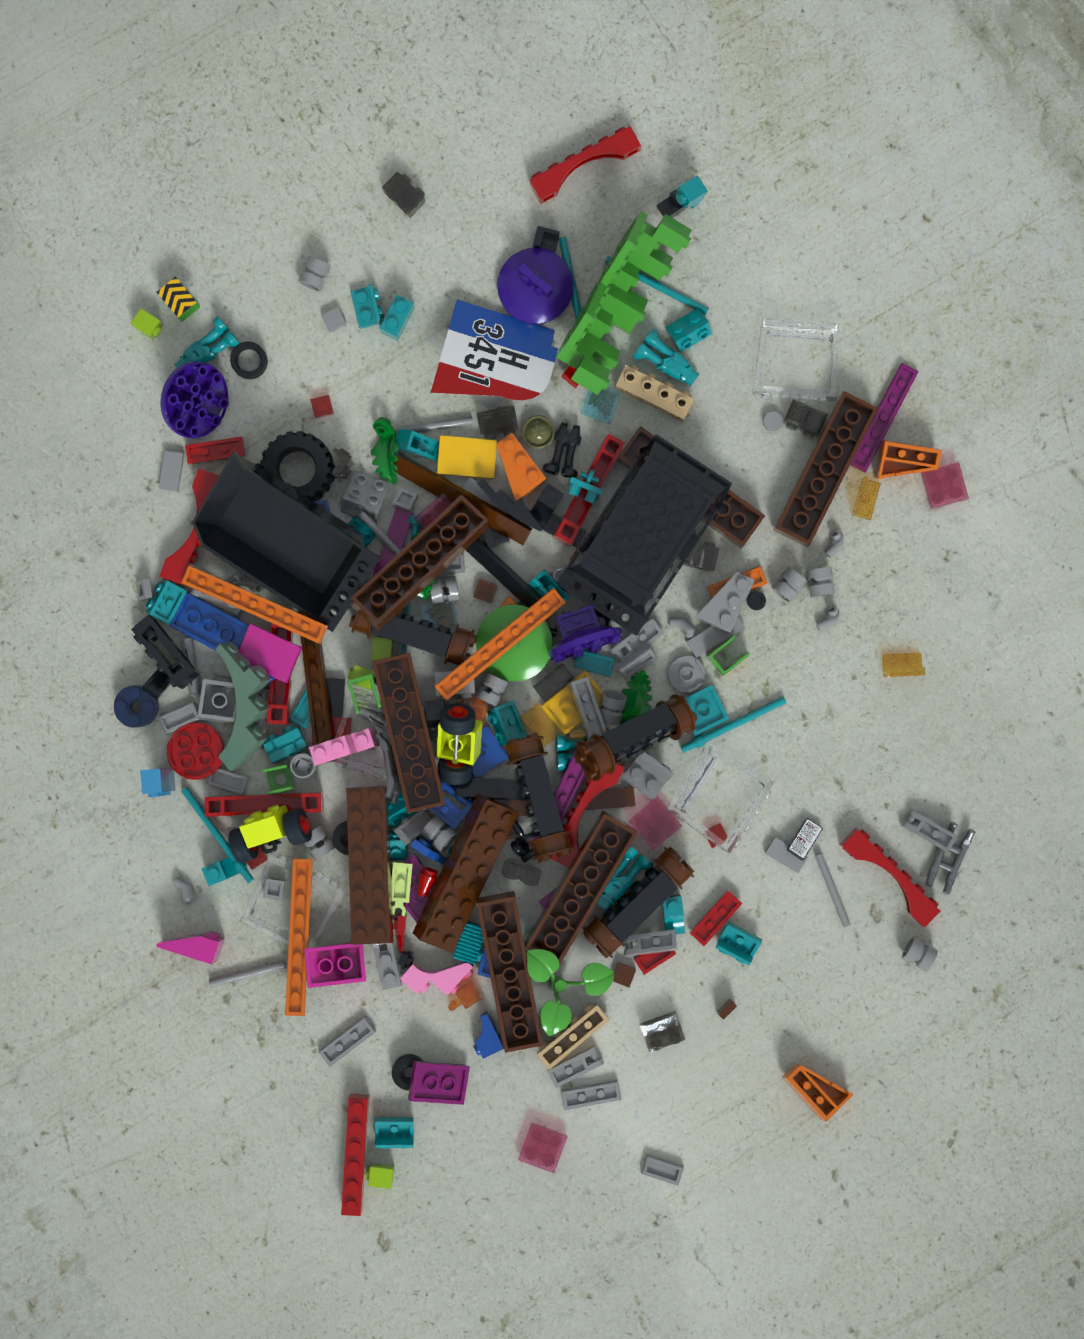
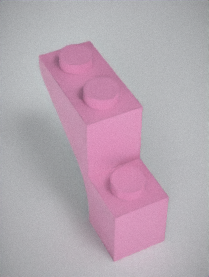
(343, 746)
(445, 979)

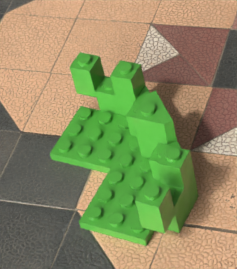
(615, 303)

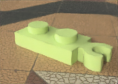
(401, 885)

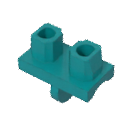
(593, 492)

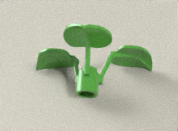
(542, 965)

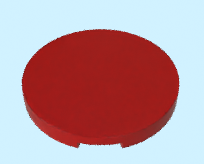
(195, 751)

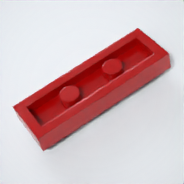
(214, 450)
(715, 918)

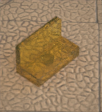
(866, 498)
(903, 665)
(541, 723)

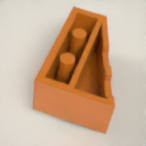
(905, 458)
(519, 468)
(817, 1092)

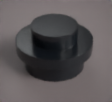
(756, 600)
(406, 959)

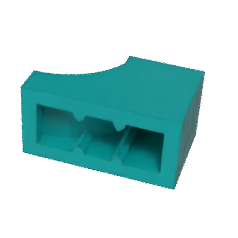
(691, 193)
(417, 444)
(219, 871)
(674, 914)

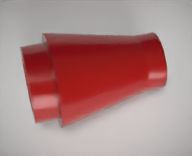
(427, 878)

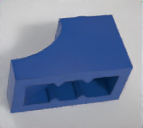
(489, 1039)

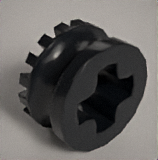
(520, 846)

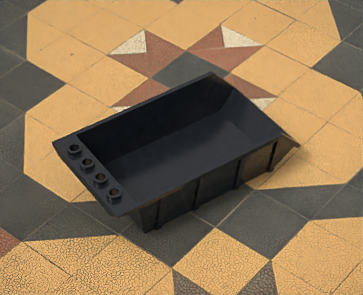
(645, 533)
(283, 541)

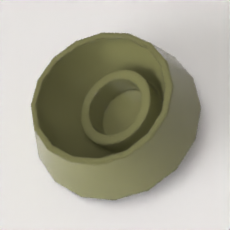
(538, 431)

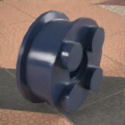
(124, 711)

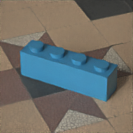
(157, 782)

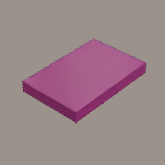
(270, 652)

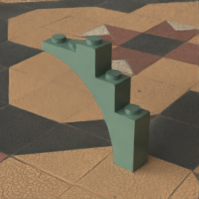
(250, 707)

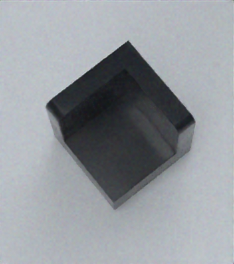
(670, 206)
(546, 238)
(495, 538)

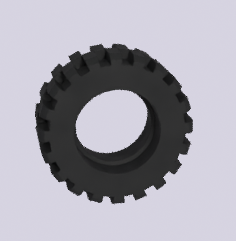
(306, 443)

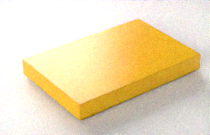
(466, 457)
(562, 707)

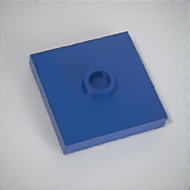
(490, 755)

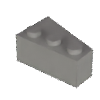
(727, 603)

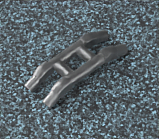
(393, 785)
(952, 869)

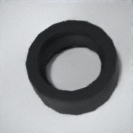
(245, 346)

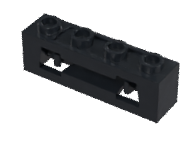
(145, 630)

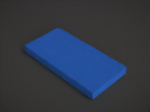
(207, 623)

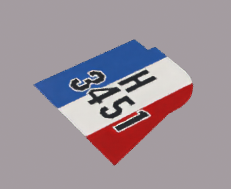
(494, 355)

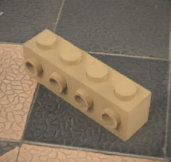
(654, 393)
(573, 1035)

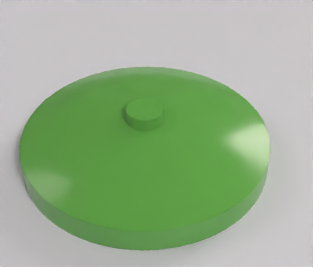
(526, 656)

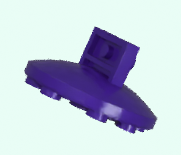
(535, 286)
(194, 399)
(582, 631)

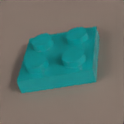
(707, 709)

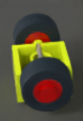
(458, 743)
(266, 827)

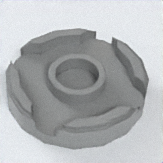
(686, 674)

